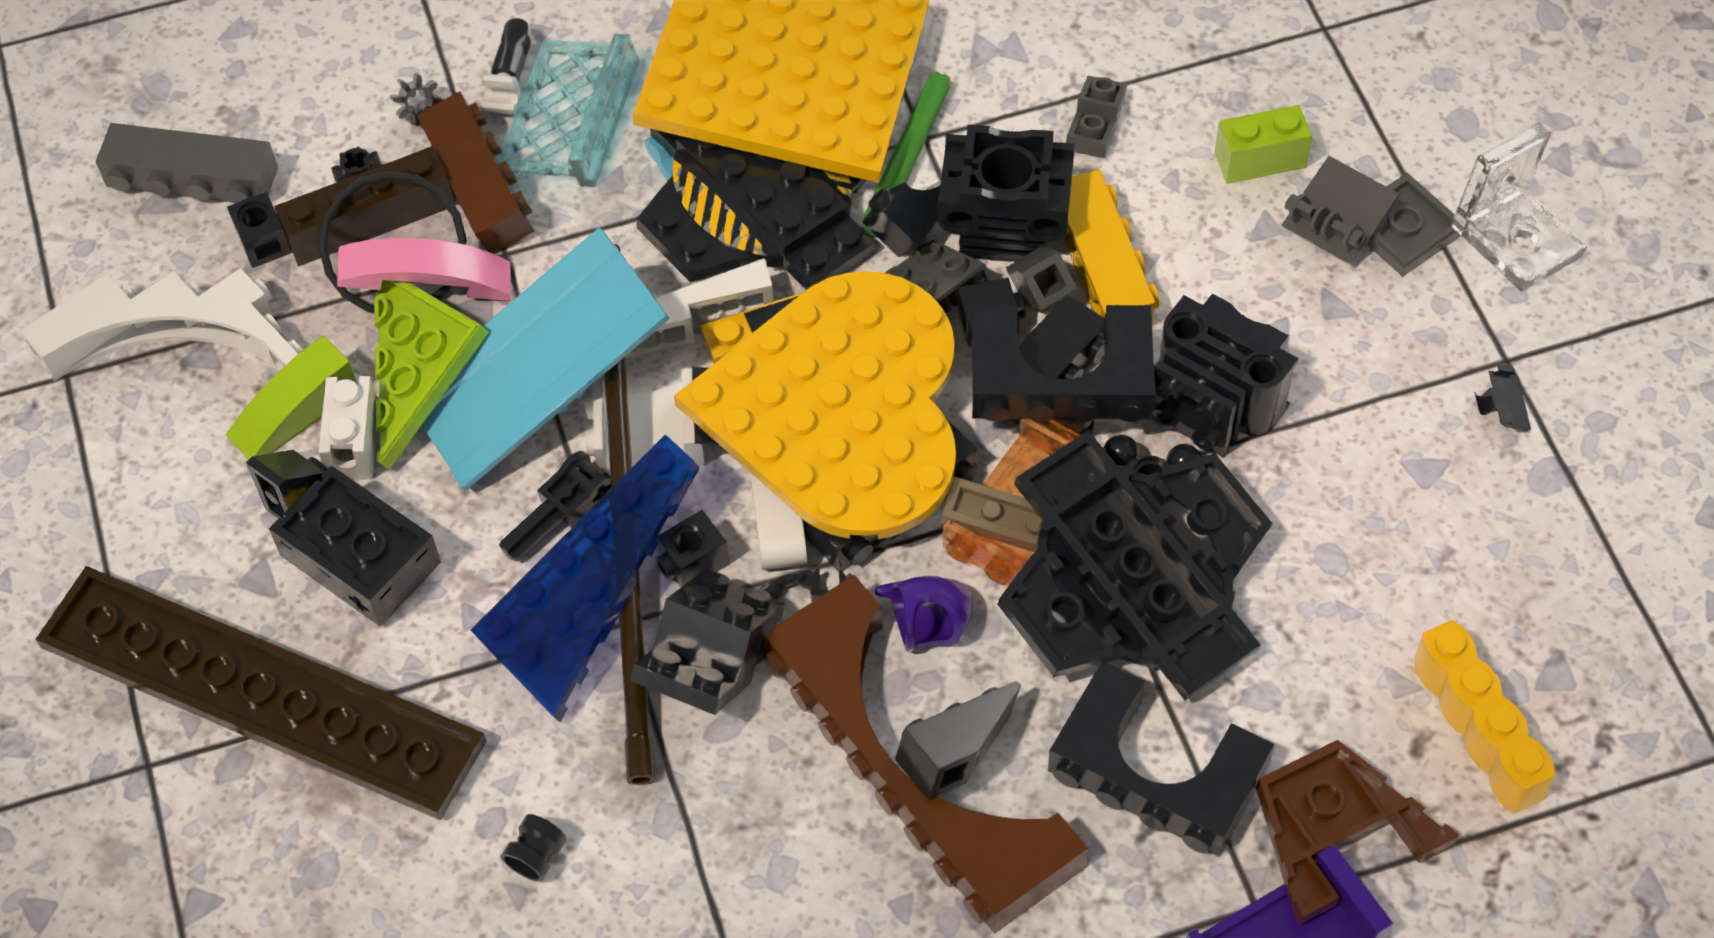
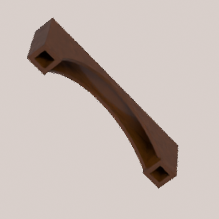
(992, 860)

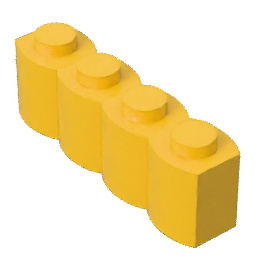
(1491, 724)

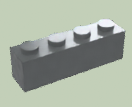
(185, 163)

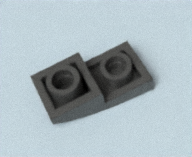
(1096, 115)

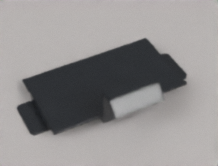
(1507, 397)

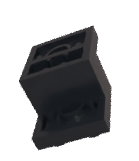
(708, 642)

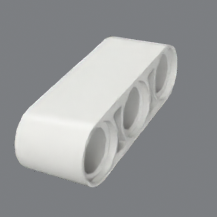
(778, 530)

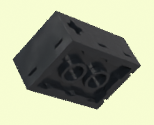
(355, 545)

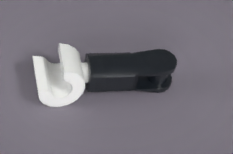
(502, 85)

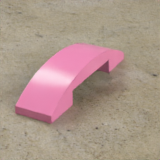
(426, 262)

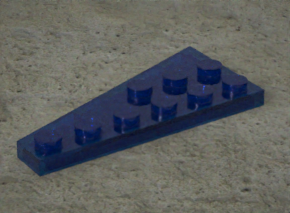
(580, 586)

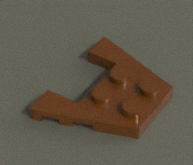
(1330, 802)

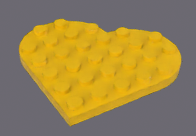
(840, 404)

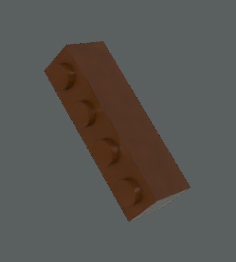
(475, 172)

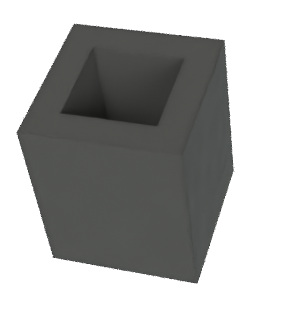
(1041, 278)

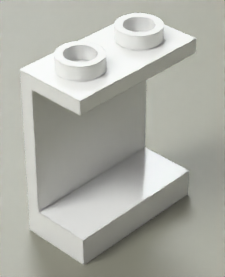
(650, 418)

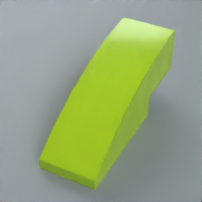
(289, 400)

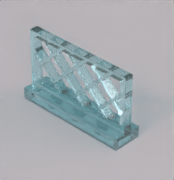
(598, 110)

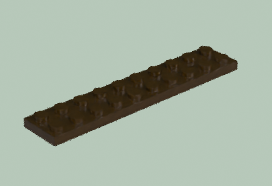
(263, 692)

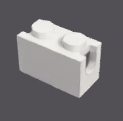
(349, 424)

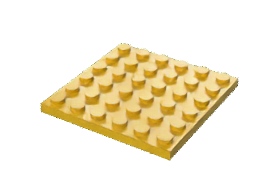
(786, 78)

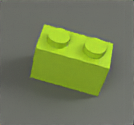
(1263, 144)

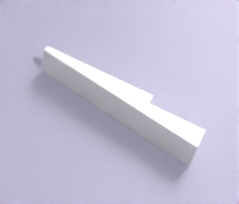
(706, 302)

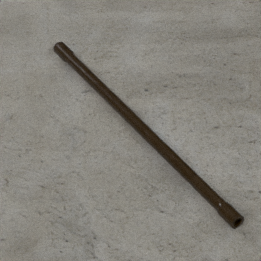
(638, 742)

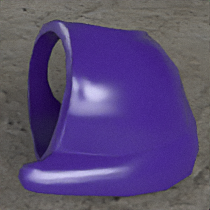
(929, 610)

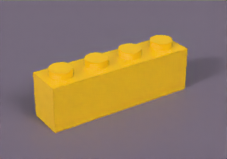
(1102, 247)

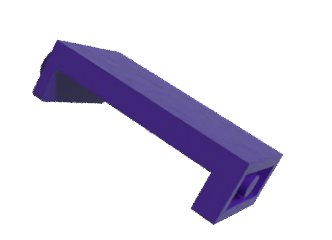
(1272, 916)

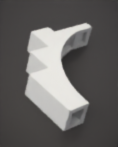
(112, 318)

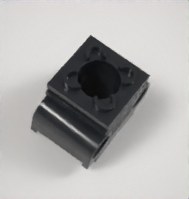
(1005, 190)
(1220, 374)

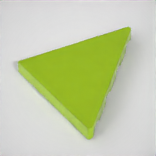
(416, 360)

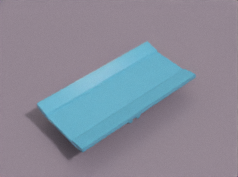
(542, 356)

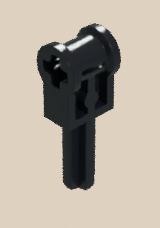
(563, 498)

